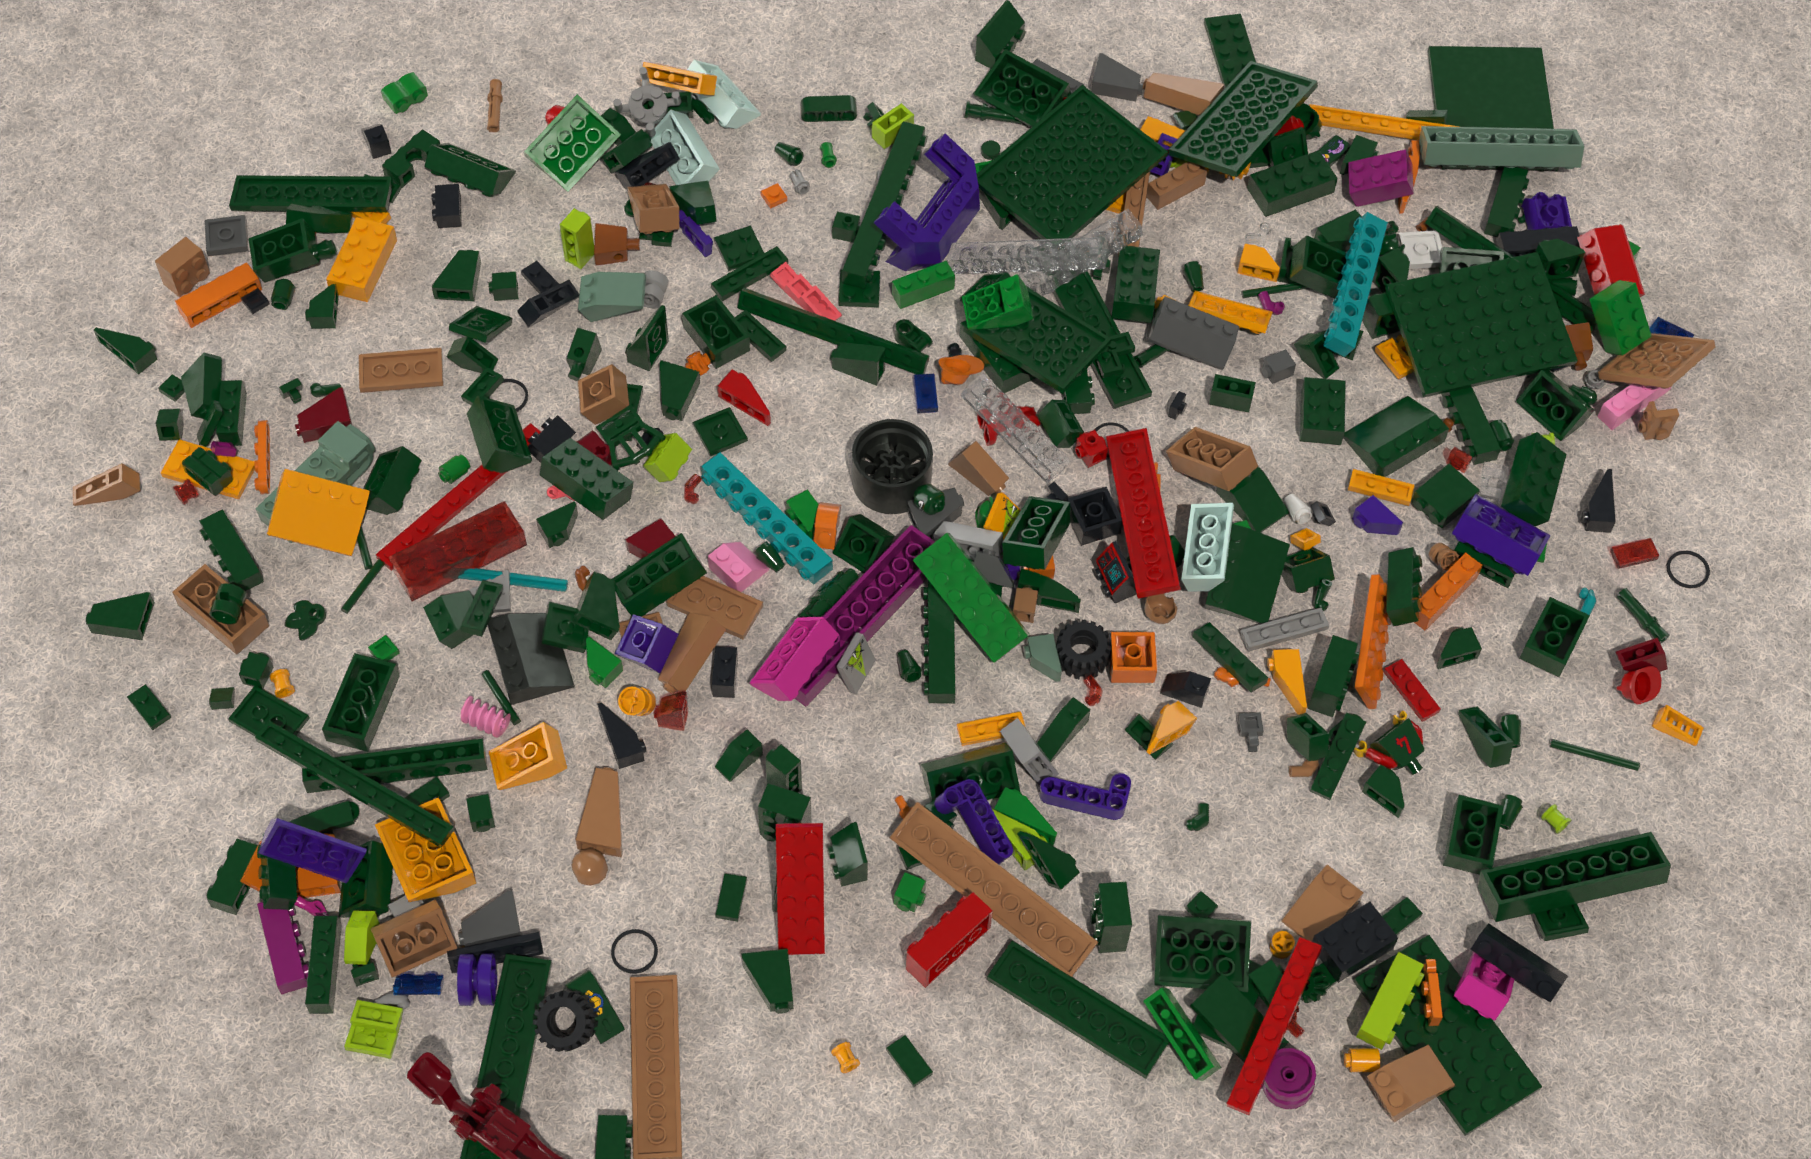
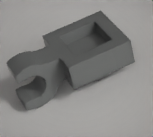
(1251, 727)

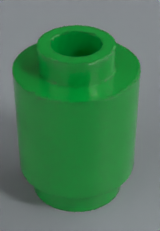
(454, 469)

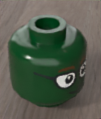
(929, 499)

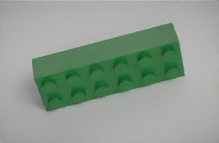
(971, 597)

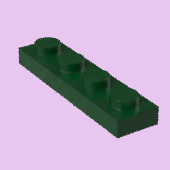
(748, 273)
(1230, 657)
(1339, 755)

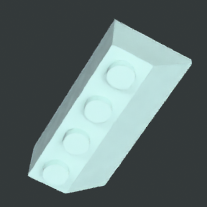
(728, 101)
(695, 159)
(1207, 546)

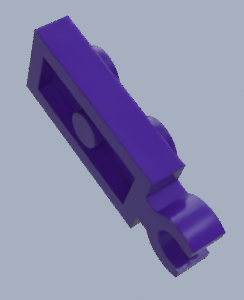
(695, 234)

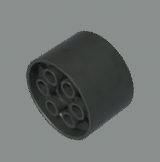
(875, 443)

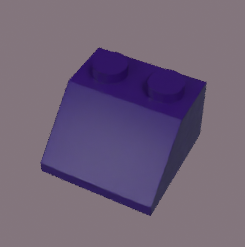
(646, 643)

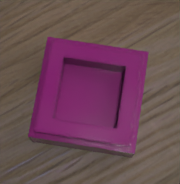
(223, 448)

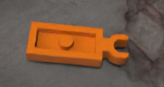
(1431, 990)

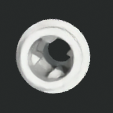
(1298, 510)

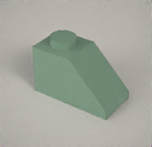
(1043, 655)

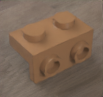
(1657, 423)

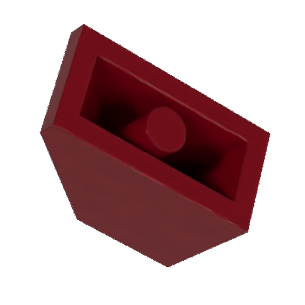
(1643, 655)

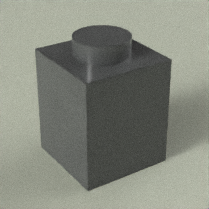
(1278, 366)

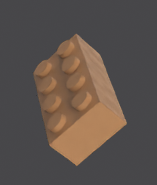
(1212, 458)
(196, 599)

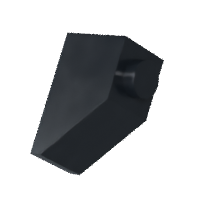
(376, 140)
(1187, 687)

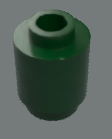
(282, 294)
(1502, 434)

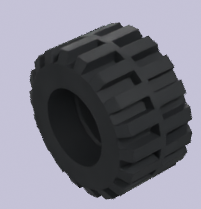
(1085, 634)
(547, 1024)

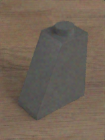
(1115, 80)
(930, 523)
(491, 923)

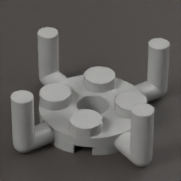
(647, 93)

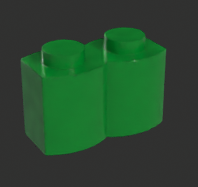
(404, 93)

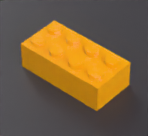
(362, 259)

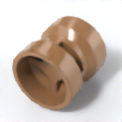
(1443, 556)

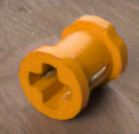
(282, 684)
(845, 1057)

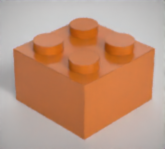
(1133, 657)

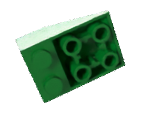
(998, 305)

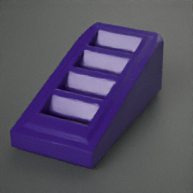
(1165, 165)

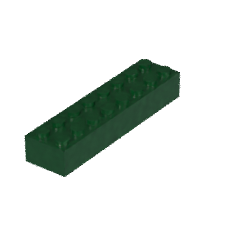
(1573, 876)

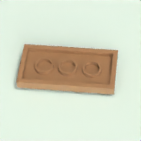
(400, 370)
(724, 604)

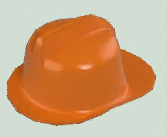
(958, 368)

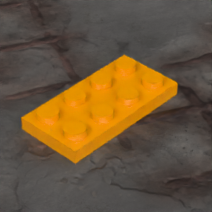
(1232, 311)
(241, 468)

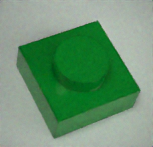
(383, 649)

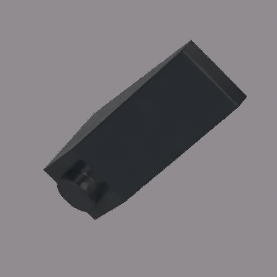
(647, 166)
(547, 303)
(1601, 510)
(623, 739)

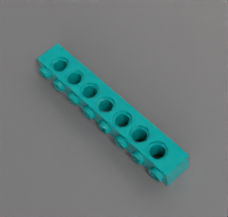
(1355, 284)
(736, 481)

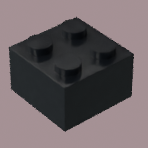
(1094, 516)

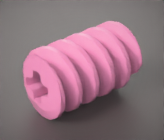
(484, 718)

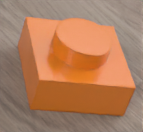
(774, 195)

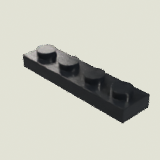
(524, 945)

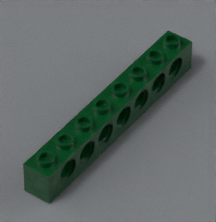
(410, 763)

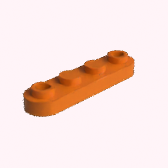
(262, 449)

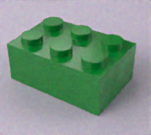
(1620, 317)

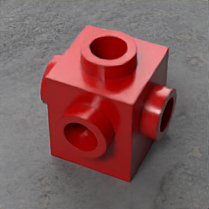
(1091, 448)

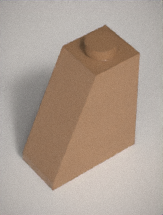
(979, 469)

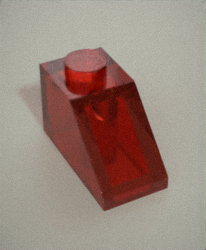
(672, 711)

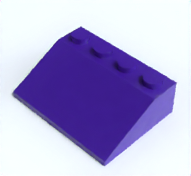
(1501, 535)
(311, 850)

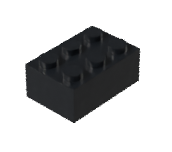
(1355, 941)

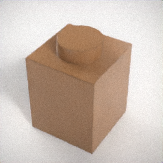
(1025, 604)

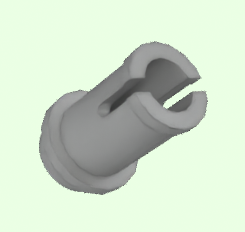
(801, 185)

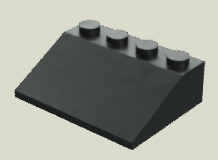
(524, 662)

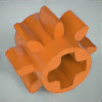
(698, 362)

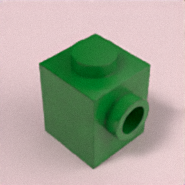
(910, 893)

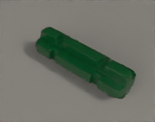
(702, 110)

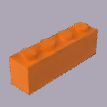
(217, 295)
(1447, 590)

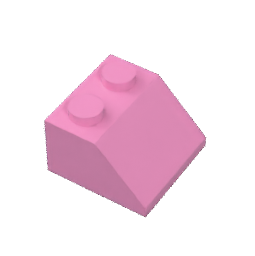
(736, 565)

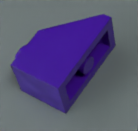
(1376, 518)

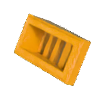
(1675, 730)

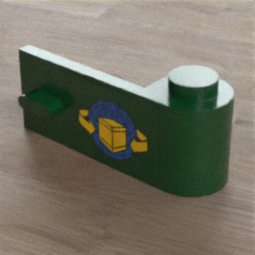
(607, 1018)

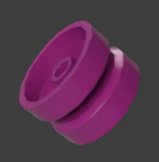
(1290, 1079)

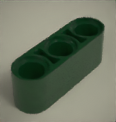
(828, 108)

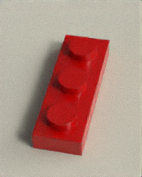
(1412, 690)

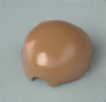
(1160, 609)
(589, 867)

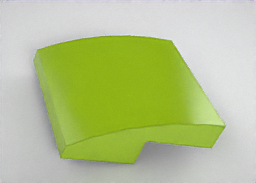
(374, 1029)

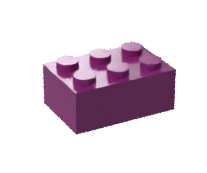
(1381, 178)

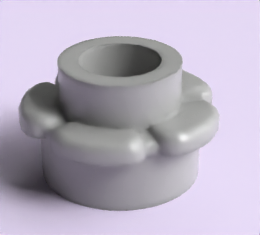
(1593, 375)

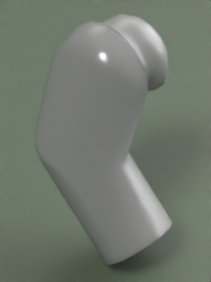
(389, 999)

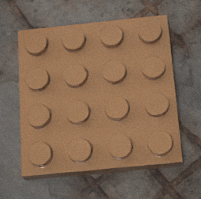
(1657, 361)

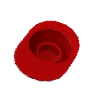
(1641, 684)

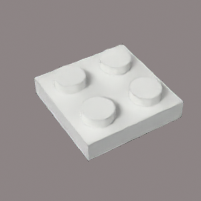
(1421, 248)

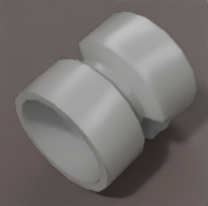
(655, 288)

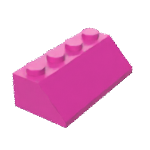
(795, 658)

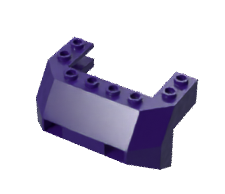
(944, 218)

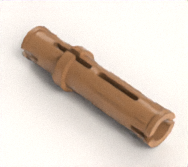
(495, 99)

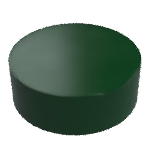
(990, 150)

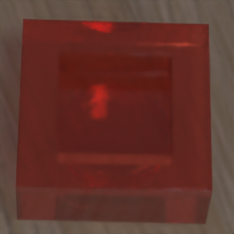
(1459, 459)

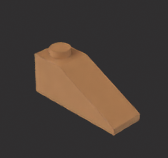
(107, 486)

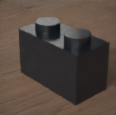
(447, 206)
(552, 435)
(725, 672)

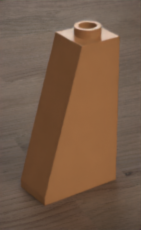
(1181, 92)
(690, 651)
(601, 817)

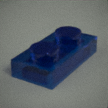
(925, 393)
(418, 984)

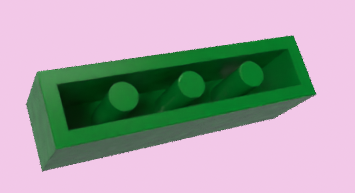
(1182, 1034)

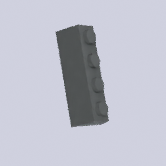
(1193, 333)

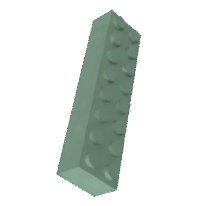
(1501, 147)

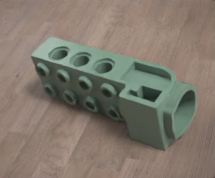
(341, 457)

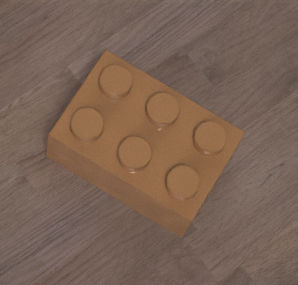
(413, 938)

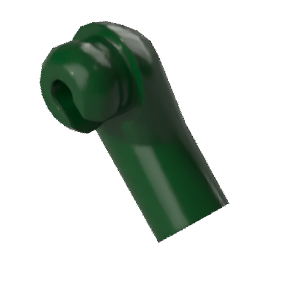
(323, 390)
(1321, 594)

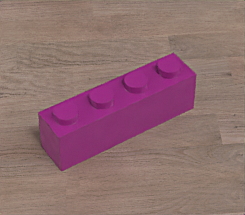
(284, 948)

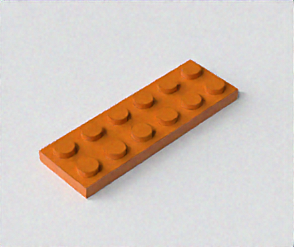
(1373, 644)

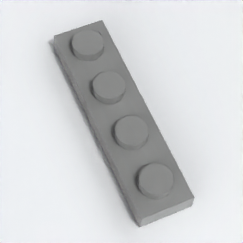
(1284, 629)

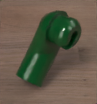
(1201, 820)

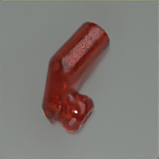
(689, 488)
(1095, 691)
(1294, 1028)

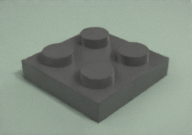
(226, 235)

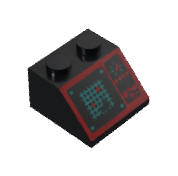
(1115, 573)

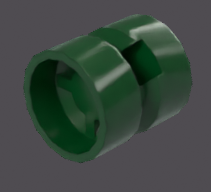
(228, 604)

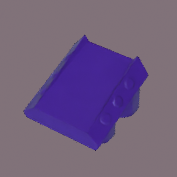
(1546, 211)

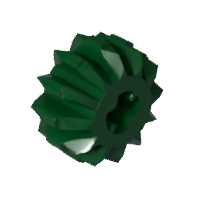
(1316, 988)

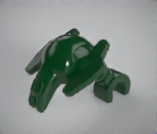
(1390, 241)

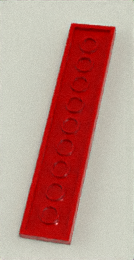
(1142, 513)

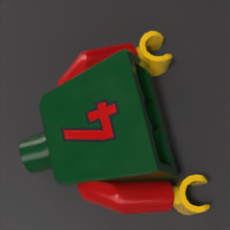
(1396, 746)

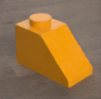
(1258, 263)

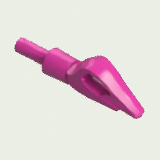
(311, 907)

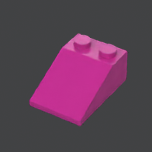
(1484, 987)

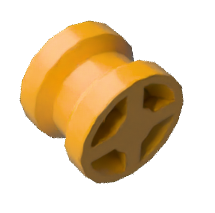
(1285, 940)

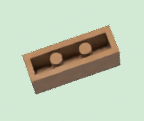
(1176, 184)

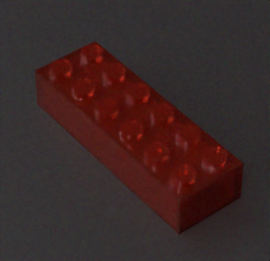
(458, 548)

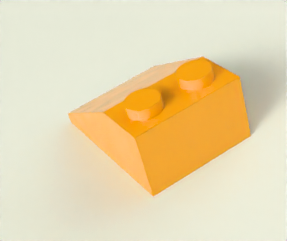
(528, 757)

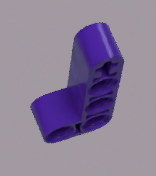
(1085, 793)
(994, 845)

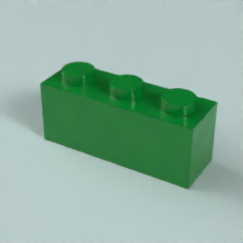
(923, 284)

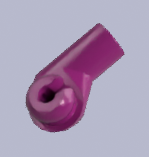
(1276, 307)

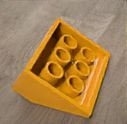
(317, 512)
(422, 866)

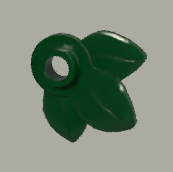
(304, 620)

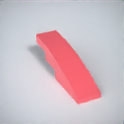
(803, 293)

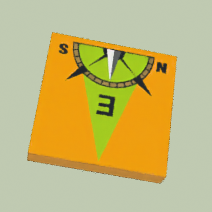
(1002, 515)

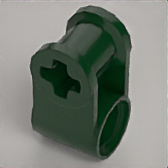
(914, 338)

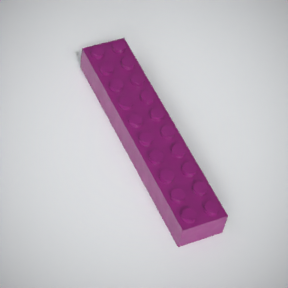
(870, 604)

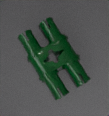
(829, 594)

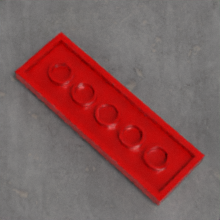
(800, 888)

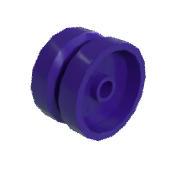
(476, 980)

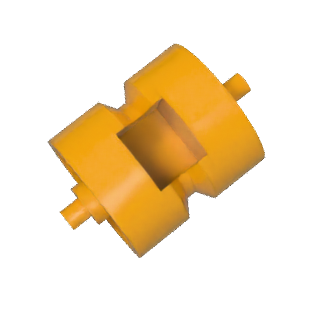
(637, 701)

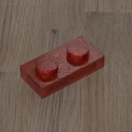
(1634, 553)

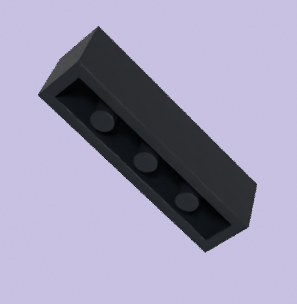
(1526, 241)
(1519, 962)

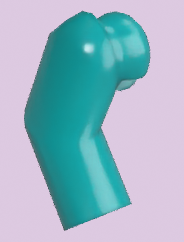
(1590, 600)

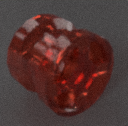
(185, 491)

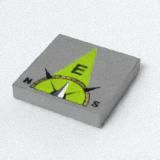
(856, 663)

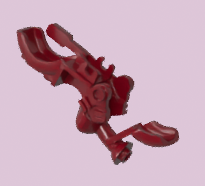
(483, 1120)

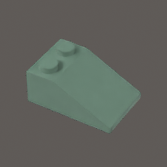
(611, 294)

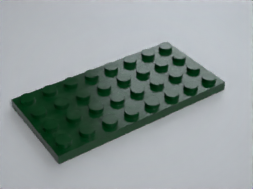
(1243, 118)
(1470, 1047)

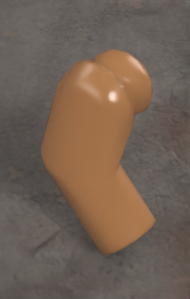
(1305, 770)

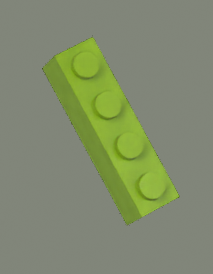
(1390, 1000)

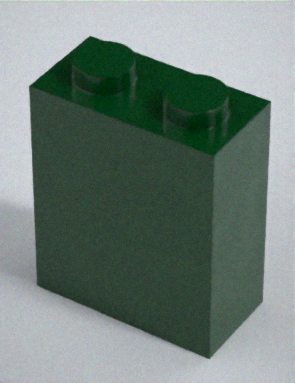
(1444, 496)

